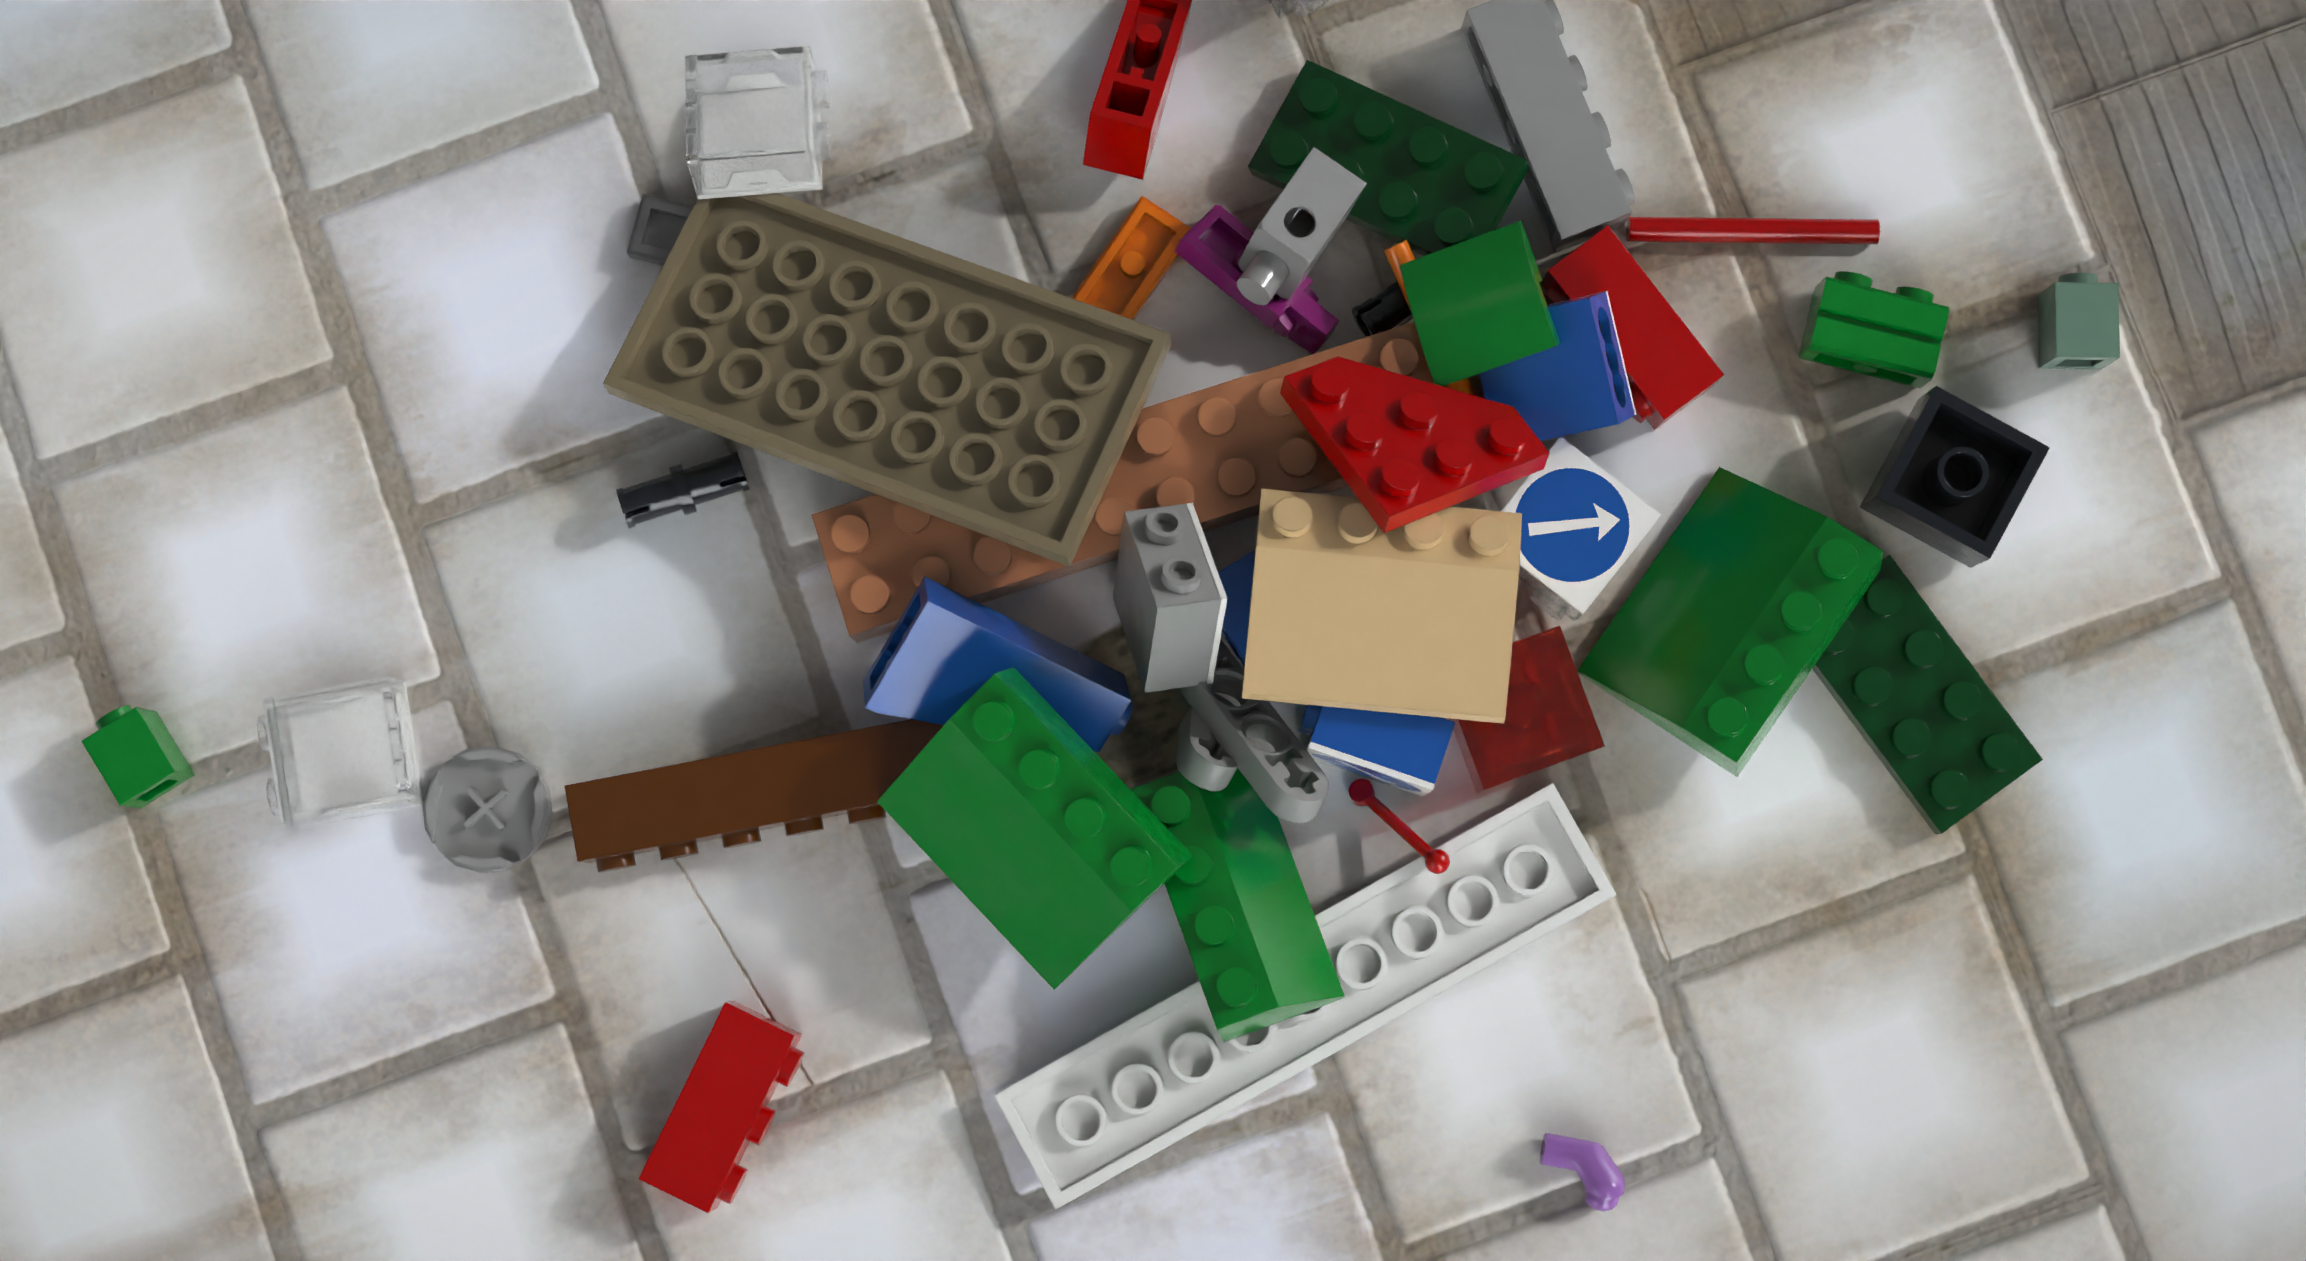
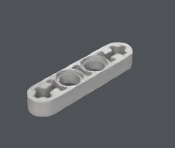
(1284, 779)

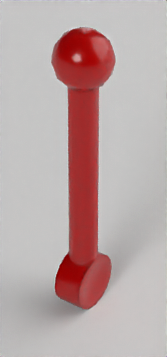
(1363, 794)

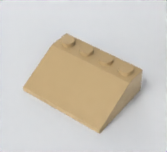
(1381, 617)

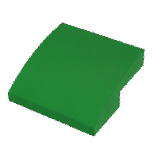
(1478, 304)

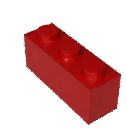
(1659, 351)
(723, 1108)

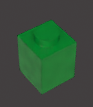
(136, 756)

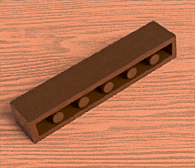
(741, 794)

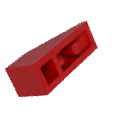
(1135, 86)

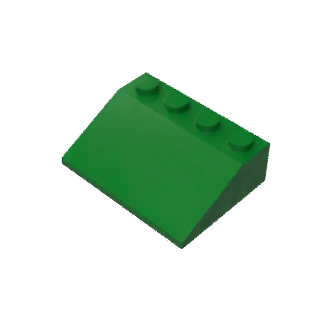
(1732, 617)
(1033, 826)

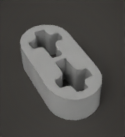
(1200, 754)

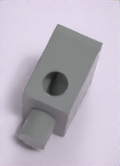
(1291, 240)

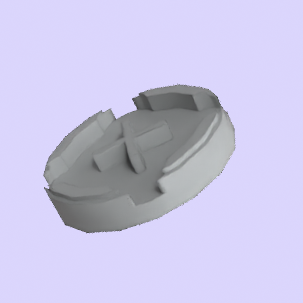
(487, 809)

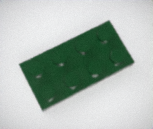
(1420, 173)
(1922, 703)

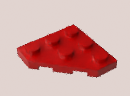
(1409, 441)

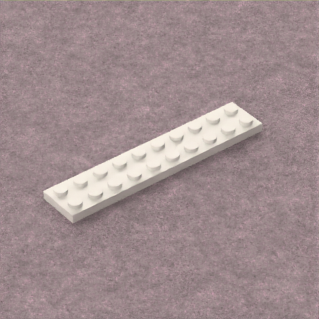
(1391, 953)

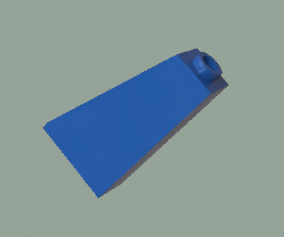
(954, 645)

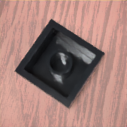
(1954, 477)

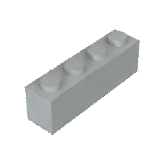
(1548, 118)

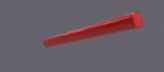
(1753, 230)

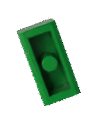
(1874, 329)

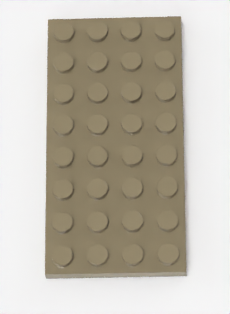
(891, 368)

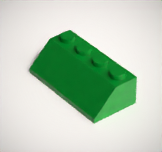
(1242, 906)

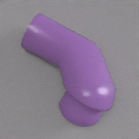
(1593, 1165)

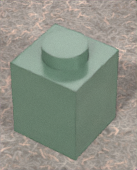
(2078, 323)

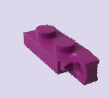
(1214, 251)

